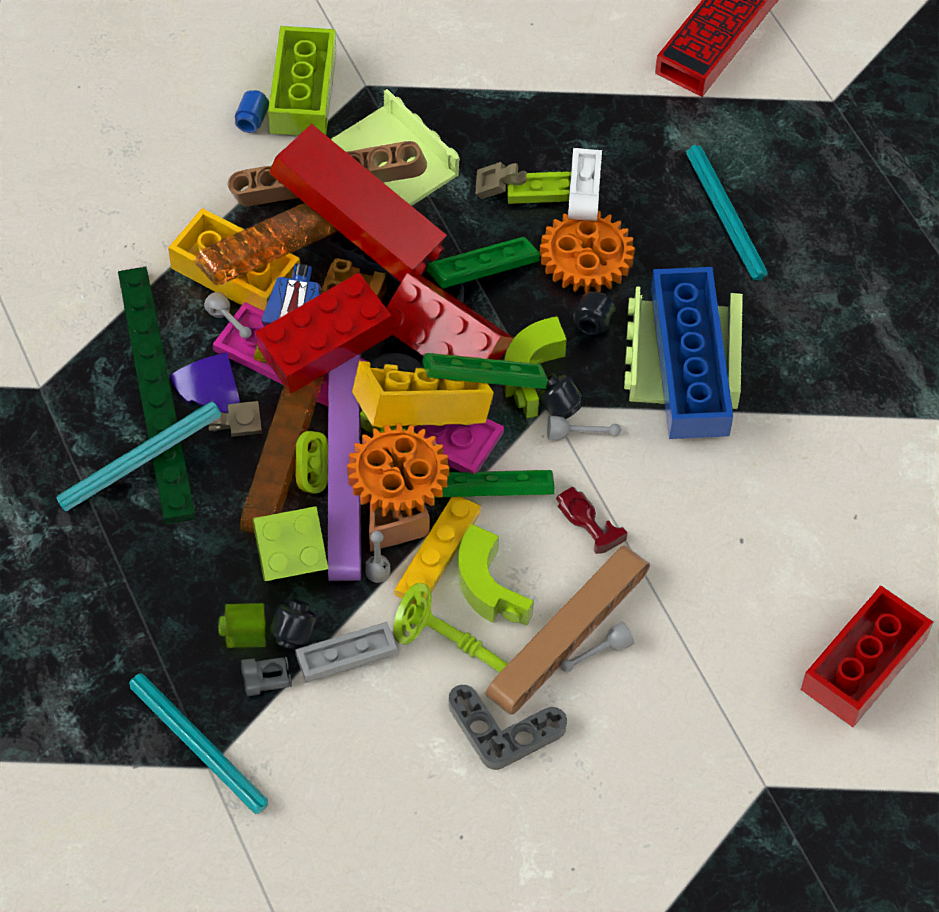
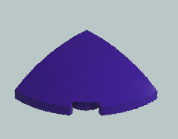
(207, 382)

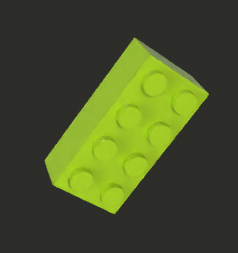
(302, 80)

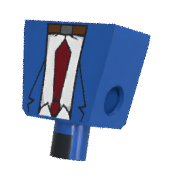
(290, 293)

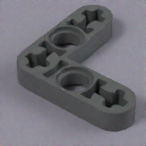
(504, 739)

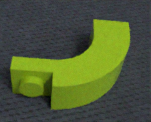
(535, 345)
(477, 585)

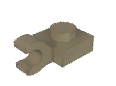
(493, 179)
(242, 419)

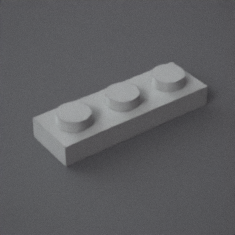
(346, 652)

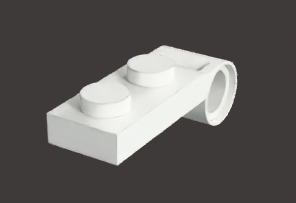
(584, 184)

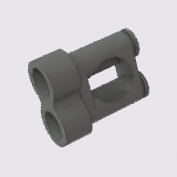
(254, 680)

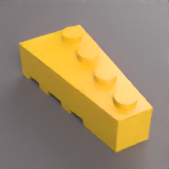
(415, 399)

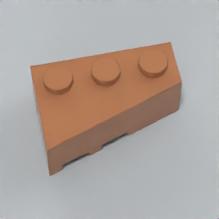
(398, 529)

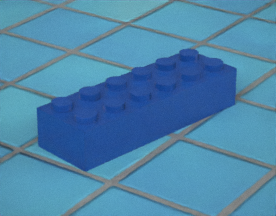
(691, 353)

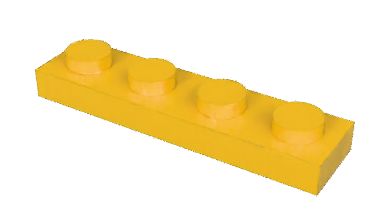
(439, 546)

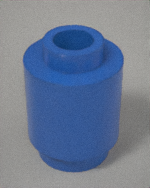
(251, 111)

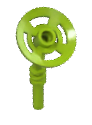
(423, 617)

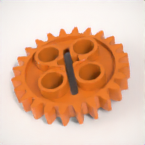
(587, 247)
(423, 458)

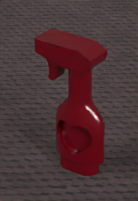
(582, 514)

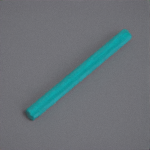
(727, 213)
(138, 456)
(198, 743)

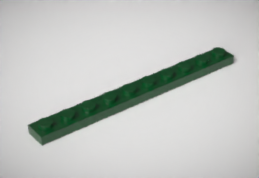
(155, 393)

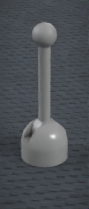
(222, 305)
(559, 428)
(375, 565)
(618, 637)

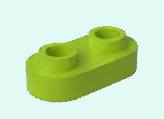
(312, 461)

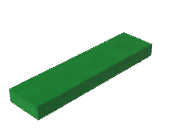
(483, 262)
(484, 370)
(499, 483)

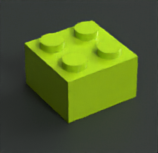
(290, 543)

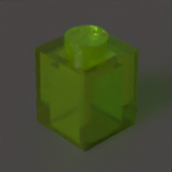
(244, 625)

